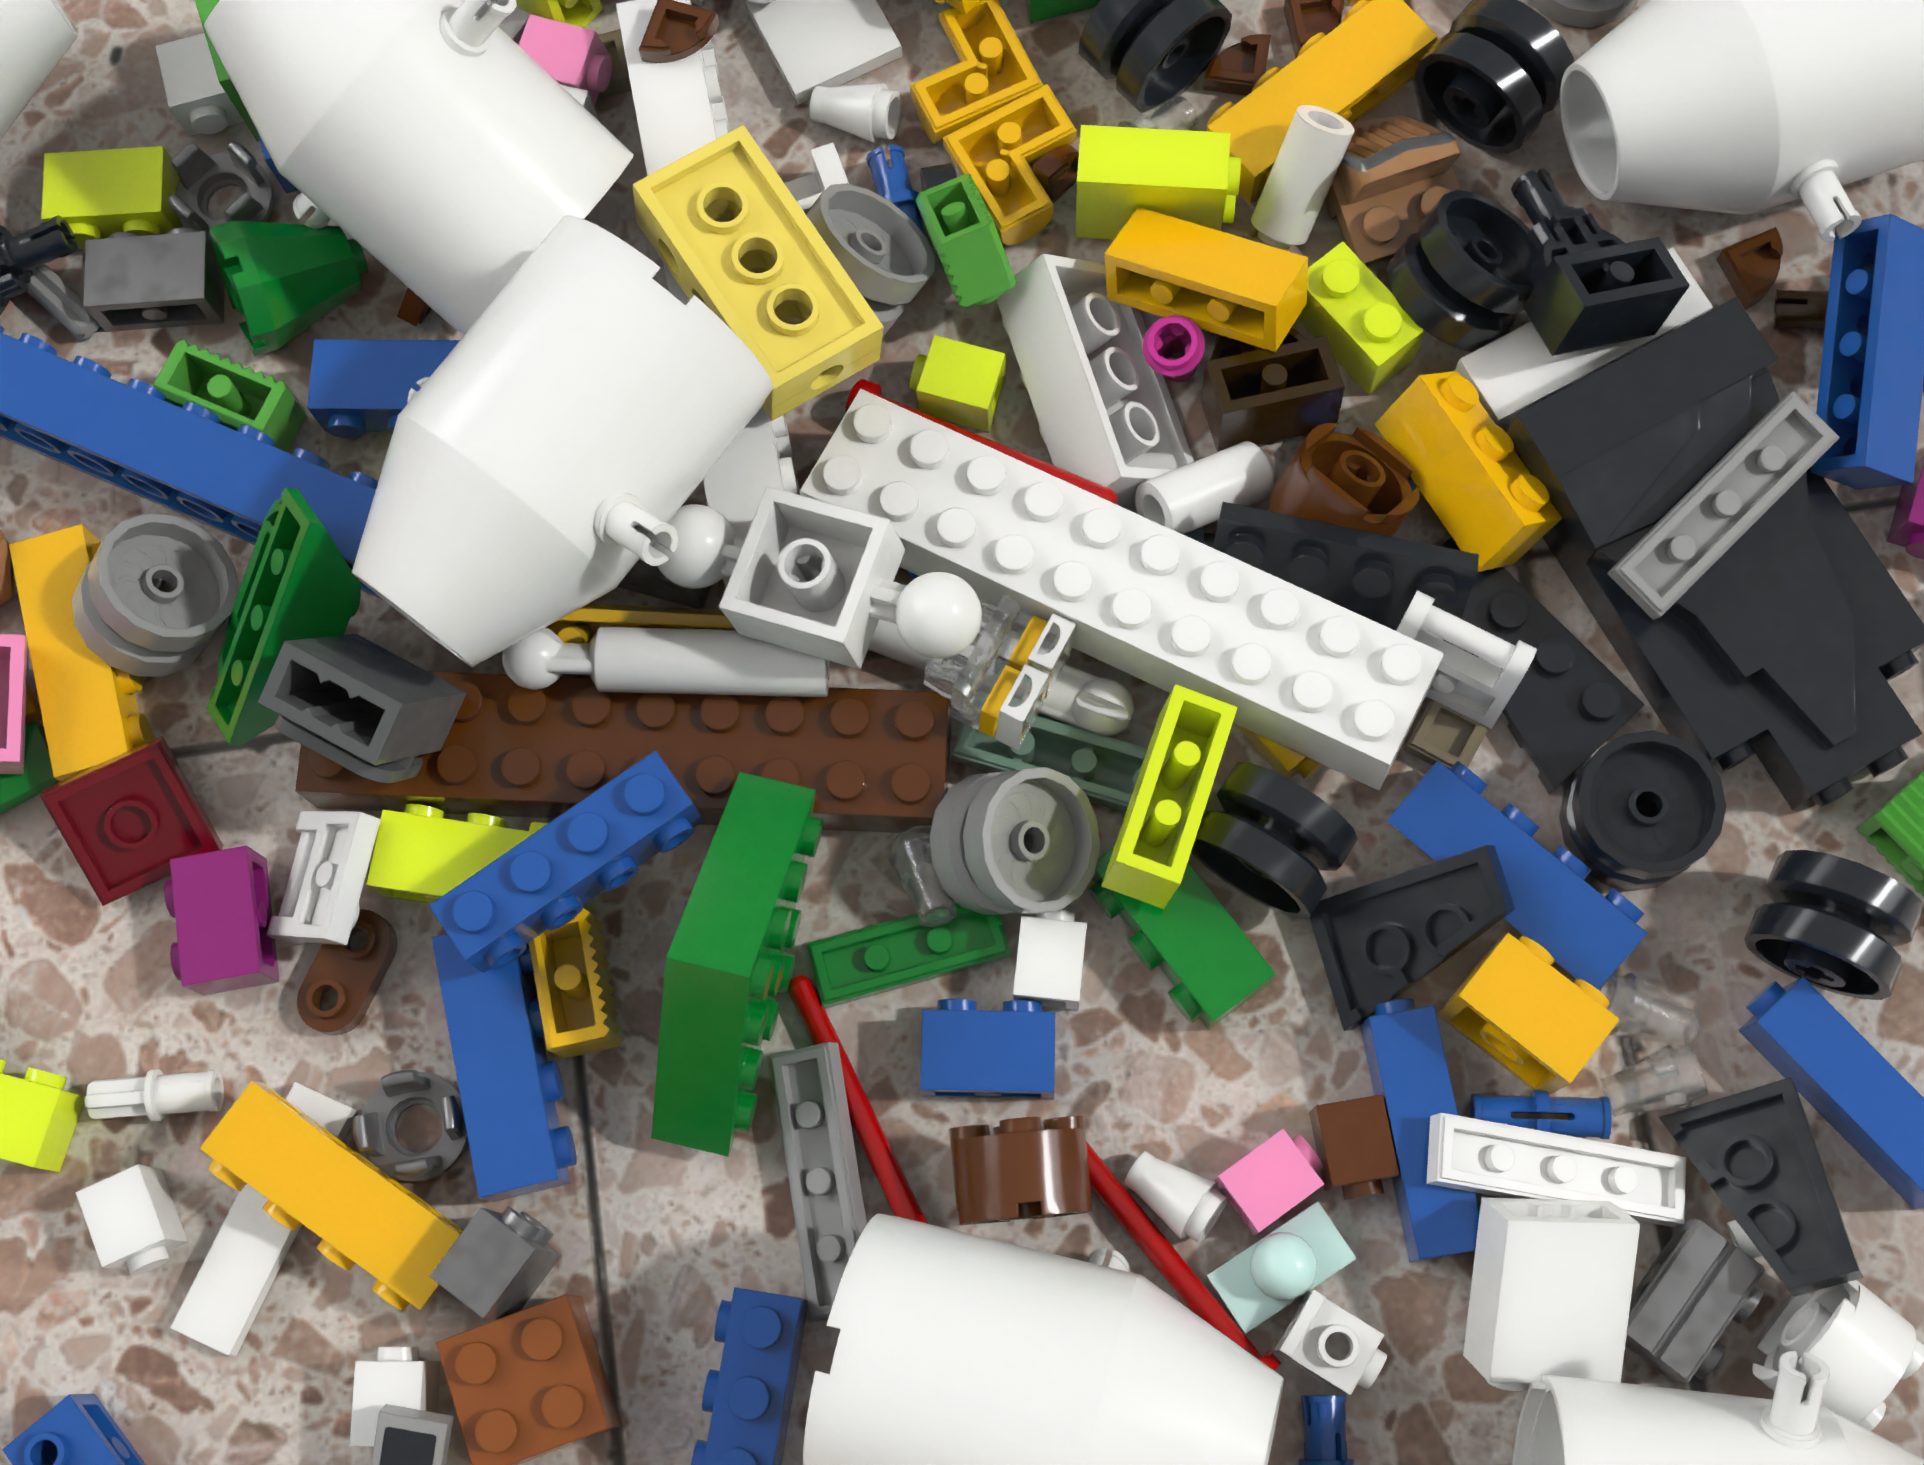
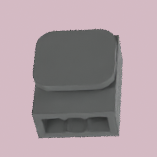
(360, 705)

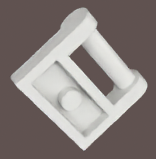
(1463, 681)
(326, 877)

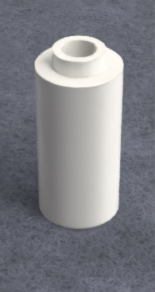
(1301, 176)
(1195, 492)

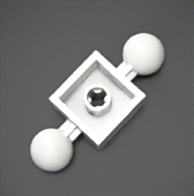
(819, 579)

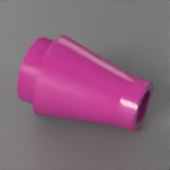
(1172, 336)

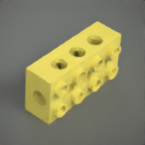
(758, 264)

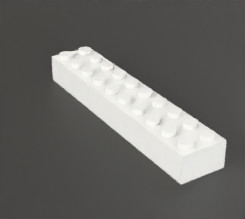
(677, 113)
(1134, 588)

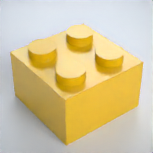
(1530, 1014)

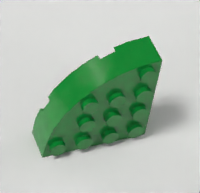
(732, 964)

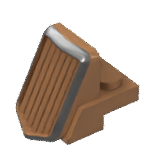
(1390, 183)

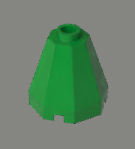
(285, 276)

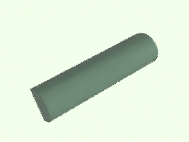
(1096, 763)

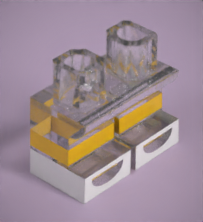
(1007, 672)

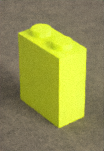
(1156, 170)

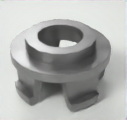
(204, 175)
(377, 1126)

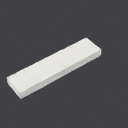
(1549, 1165)
(248, 1250)

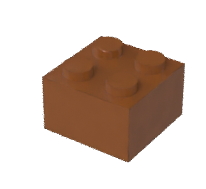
(528, 1383)

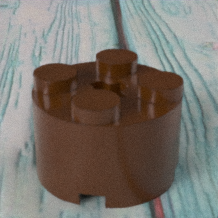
(1346, 482)
(1020, 1170)

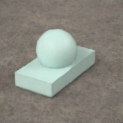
(1280, 1267)

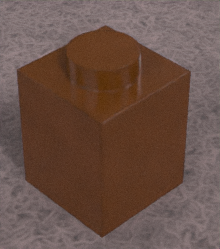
(1354, 1146)

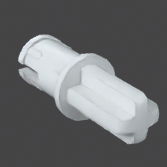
(155, 1095)

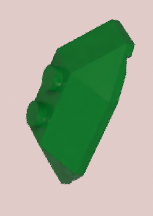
(289, 592)

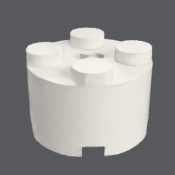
(1857, 1338)

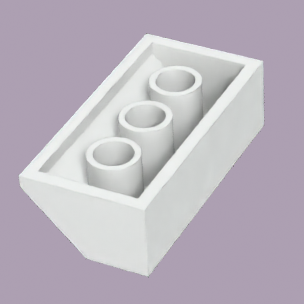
(1089, 377)

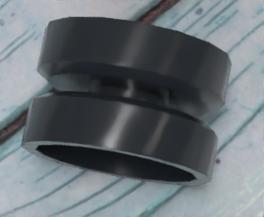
(1154, 45)
(1494, 74)
(1464, 271)
(1643, 810)
(1273, 840)
(1834, 924)

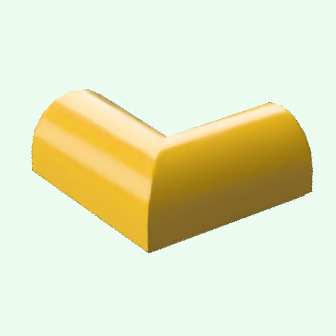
(989, 73)
(999, 156)

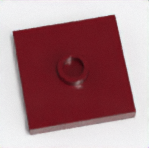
(130, 819)

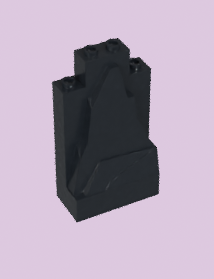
(1789, 629)

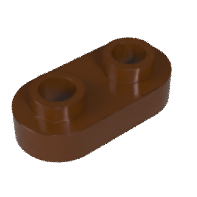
(351, 973)

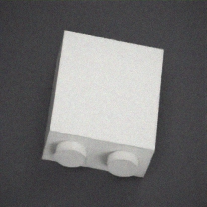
(1550, 1290)

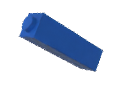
(1413, 1076)
(1843, 1081)

